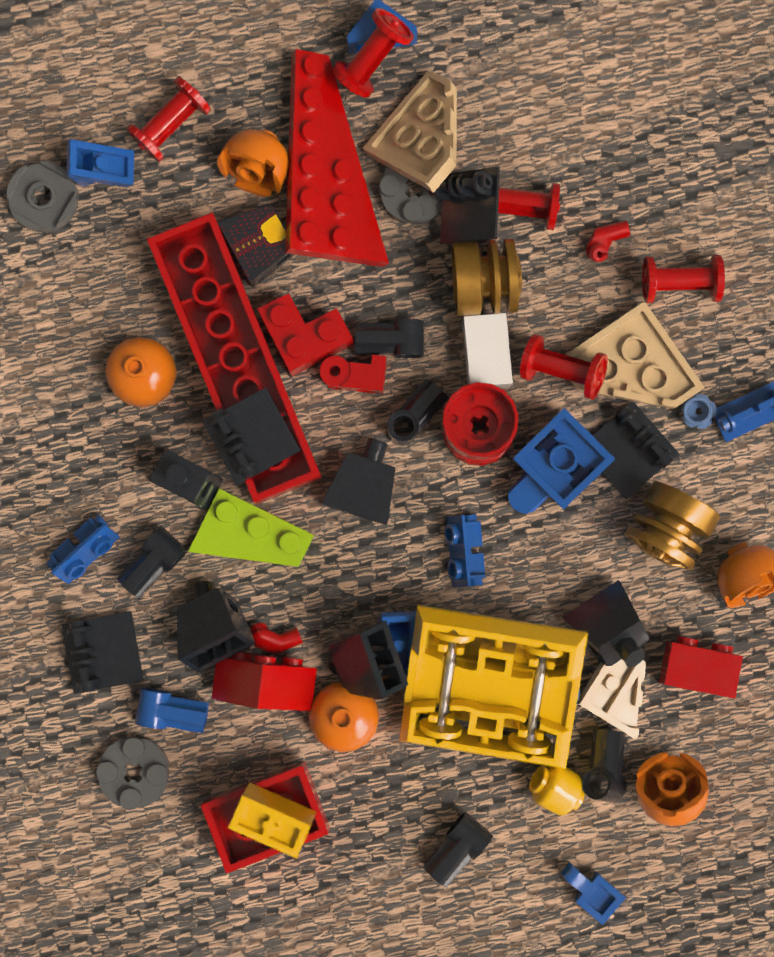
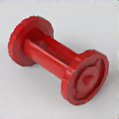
(357, 73)
(168, 118)
(531, 204)
(665, 279)
(566, 367)

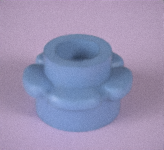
(708, 411)

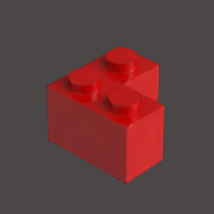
(303, 343)
(264, 682)

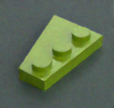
(249, 533)

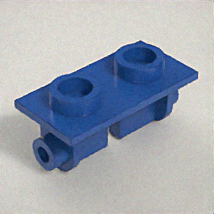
(746, 413)
(71, 561)
(464, 567)

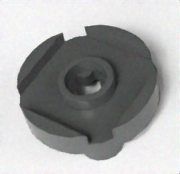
(404, 208)
(50, 215)
(132, 793)

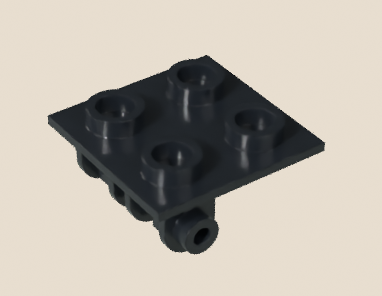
(469, 205)
(251, 436)
(637, 449)
(102, 652)

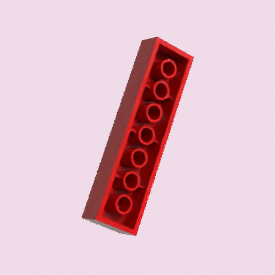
(228, 339)

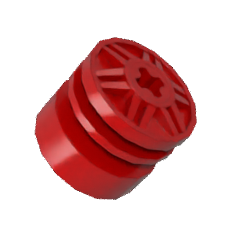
(477, 404)

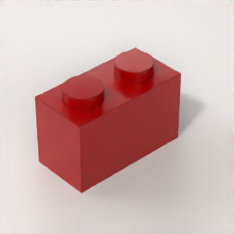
(700, 668)

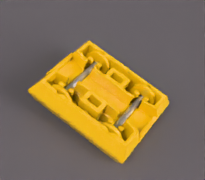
(492, 685)

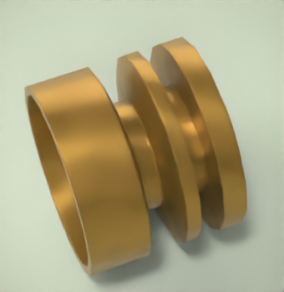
(485, 277)
(672, 525)

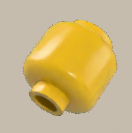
(556, 789)

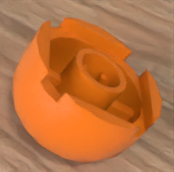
(255, 161)
(140, 371)
(746, 574)
(343, 719)
(672, 788)

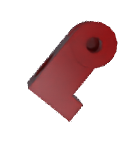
(353, 376)

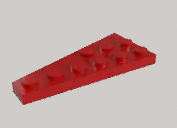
(326, 186)

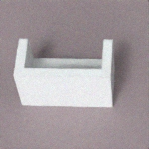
(487, 349)

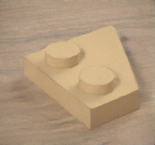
(616, 695)

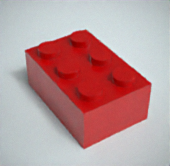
(239, 850)

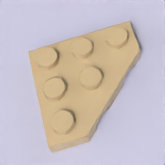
(420, 133)
(641, 361)

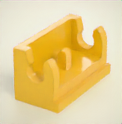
(272, 820)

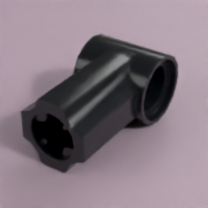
(401, 338)
(417, 411)
(158, 555)
(607, 762)
(464, 842)

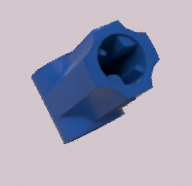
(161, 710)

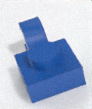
(595, 895)

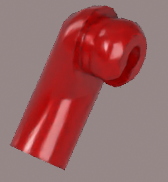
(602, 238)
(273, 642)

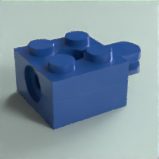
(557, 464)

